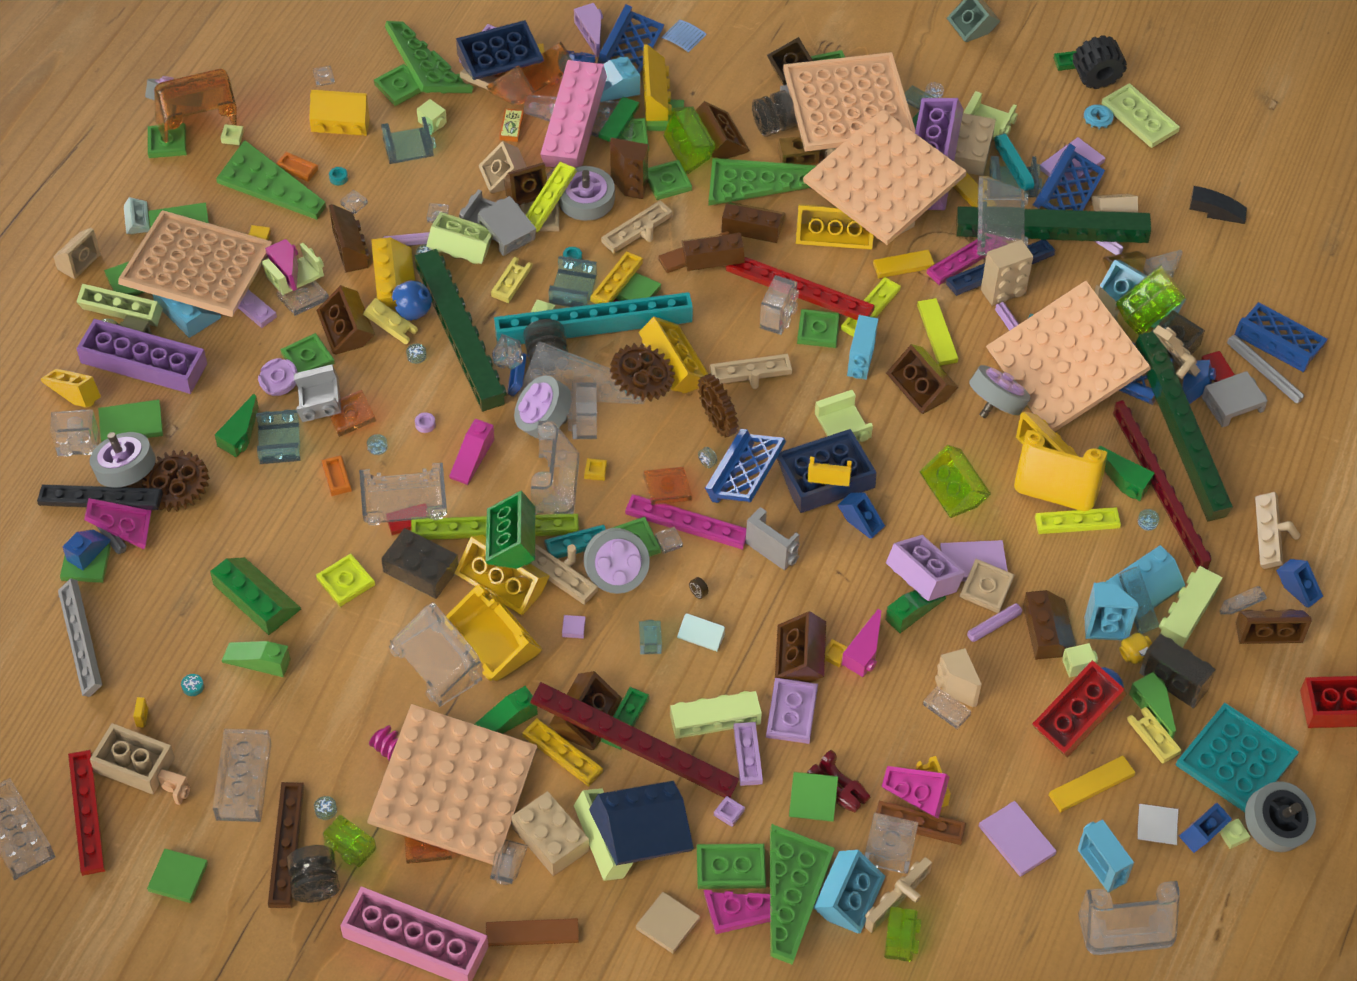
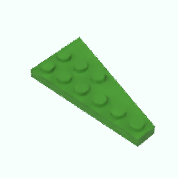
(426, 66)
(262, 178)
(750, 179)
(795, 881)

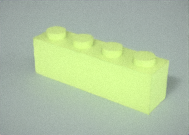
(118, 304)
(1190, 606)
(714, 714)
(602, 856)

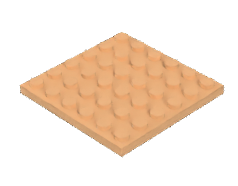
(842, 95)
(884, 176)
(195, 263)
(1069, 356)
(452, 784)

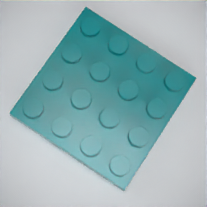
(1236, 756)

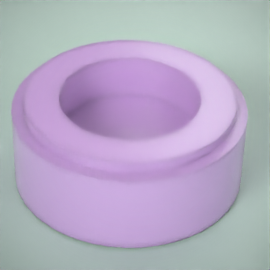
(425, 422)

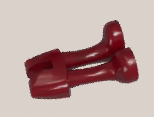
(853, 791)

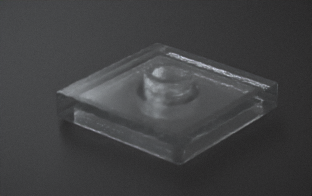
(304, 297)

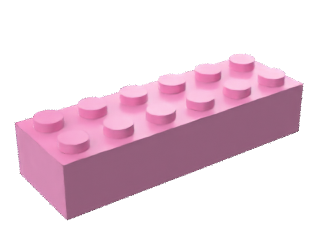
(574, 114)
(414, 936)

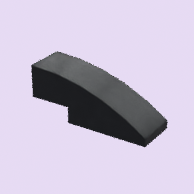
(1217, 205)

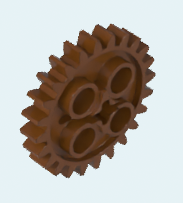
(642, 372)
(718, 405)
(178, 479)

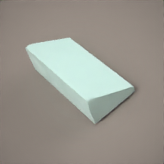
(136, 216)
(701, 632)

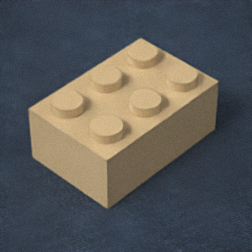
(974, 143)
(1006, 272)
(131, 758)
(550, 833)

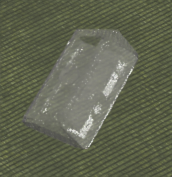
(1243, 601)

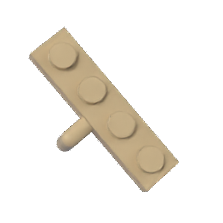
(637, 226)
(1177, 351)
(752, 369)
(1270, 530)
(563, 575)
(903, 888)

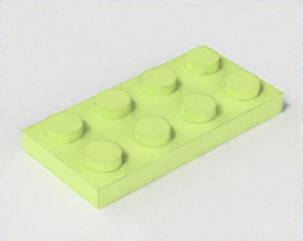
(1140, 115)

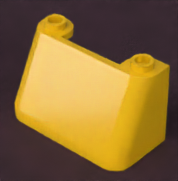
(1059, 475)
(493, 633)

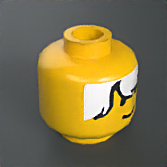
(1134, 648)

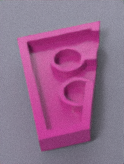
(120, 520)
(917, 787)
(737, 911)

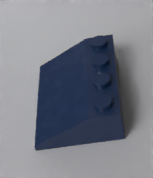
(498, 50)
(829, 450)
(642, 822)

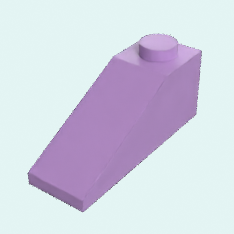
(589, 23)

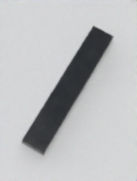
(78, 496)

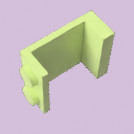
(1003, 119)
(308, 270)
(840, 414)

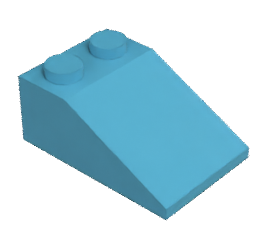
(621, 79)

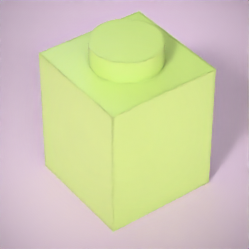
(433, 113)
(1077, 658)

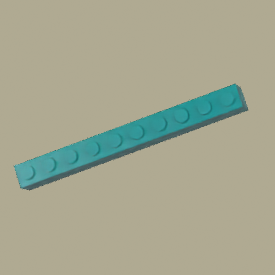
(602, 317)

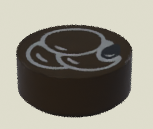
(698, 588)

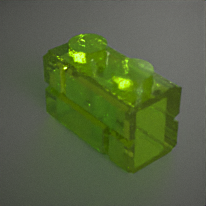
(349, 841)
(901, 934)

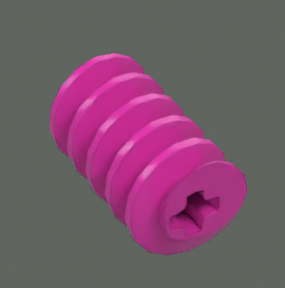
(384, 741)

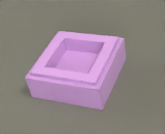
(573, 626)
(729, 811)

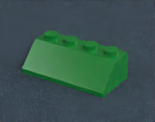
(511, 532)
(253, 593)

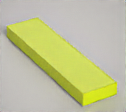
(550, 194)
(880, 297)
(937, 332)
(1077, 520)

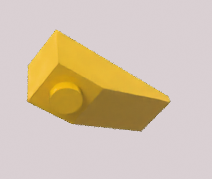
(74, 387)

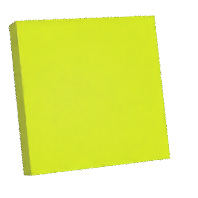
(345, 580)

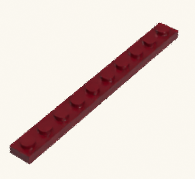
(1160, 484)
(634, 740)

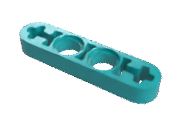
(1014, 162)

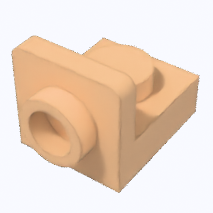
(174, 783)

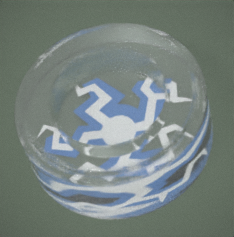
(935, 90)

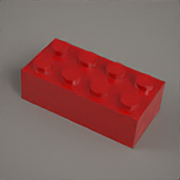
(1330, 701)
(1079, 708)

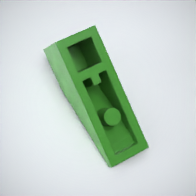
(258, 656)
(1153, 694)

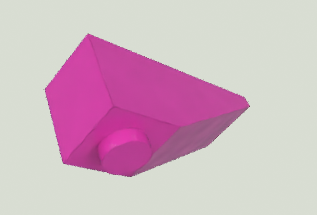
(284, 258)
(472, 451)
(862, 651)

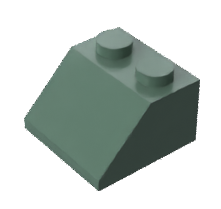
(973, 19)

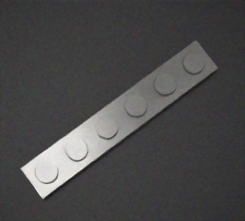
(80, 638)

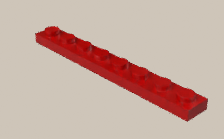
(807, 289)

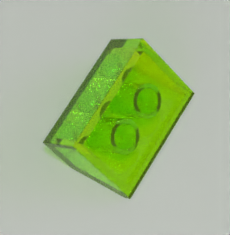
(688, 138)
(1149, 300)
(954, 481)

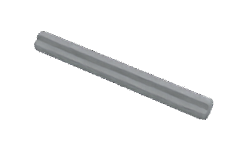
(1266, 369)

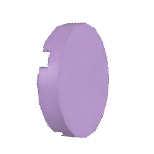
(277, 377)

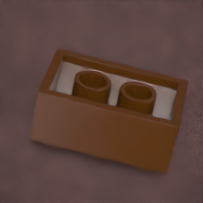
(722, 131)
(629, 166)
(752, 222)
(348, 239)
(713, 251)
(344, 320)
(921, 379)
(1048, 624)
(1272, 626)
(801, 648)
(594, 691)

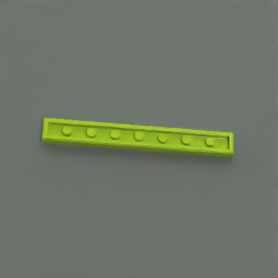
(473, 526)

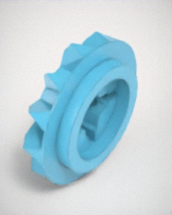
(1103, 112)

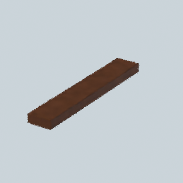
(285, 843)

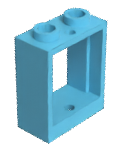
(862, 347)
(1105, 855)

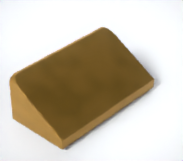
(1134, 259)

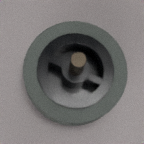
(1280, 816)

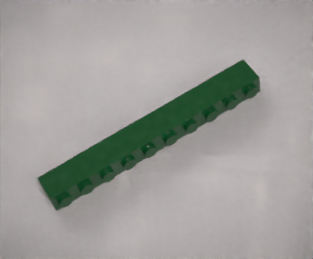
(1069, 225)
(459, 330)
(1184, 428)

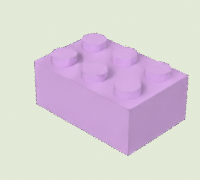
(925, 567)

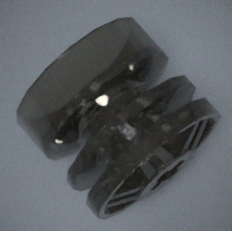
(774, 113)
(545, 331)
(313, 873)

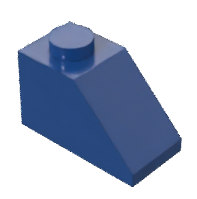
(1195, 386)
(861, 514)
(84, 547)
(1300, 581)
(1205, 827)

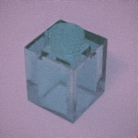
(650, 637)

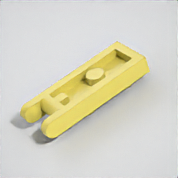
(510, 280)
(389, 320)
(1155, 736)

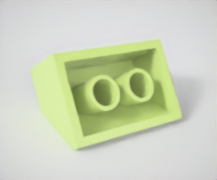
(459, 238)

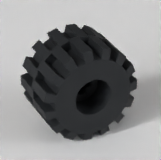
(1099, 62)

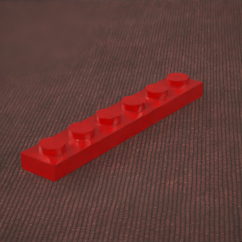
(86, 813)

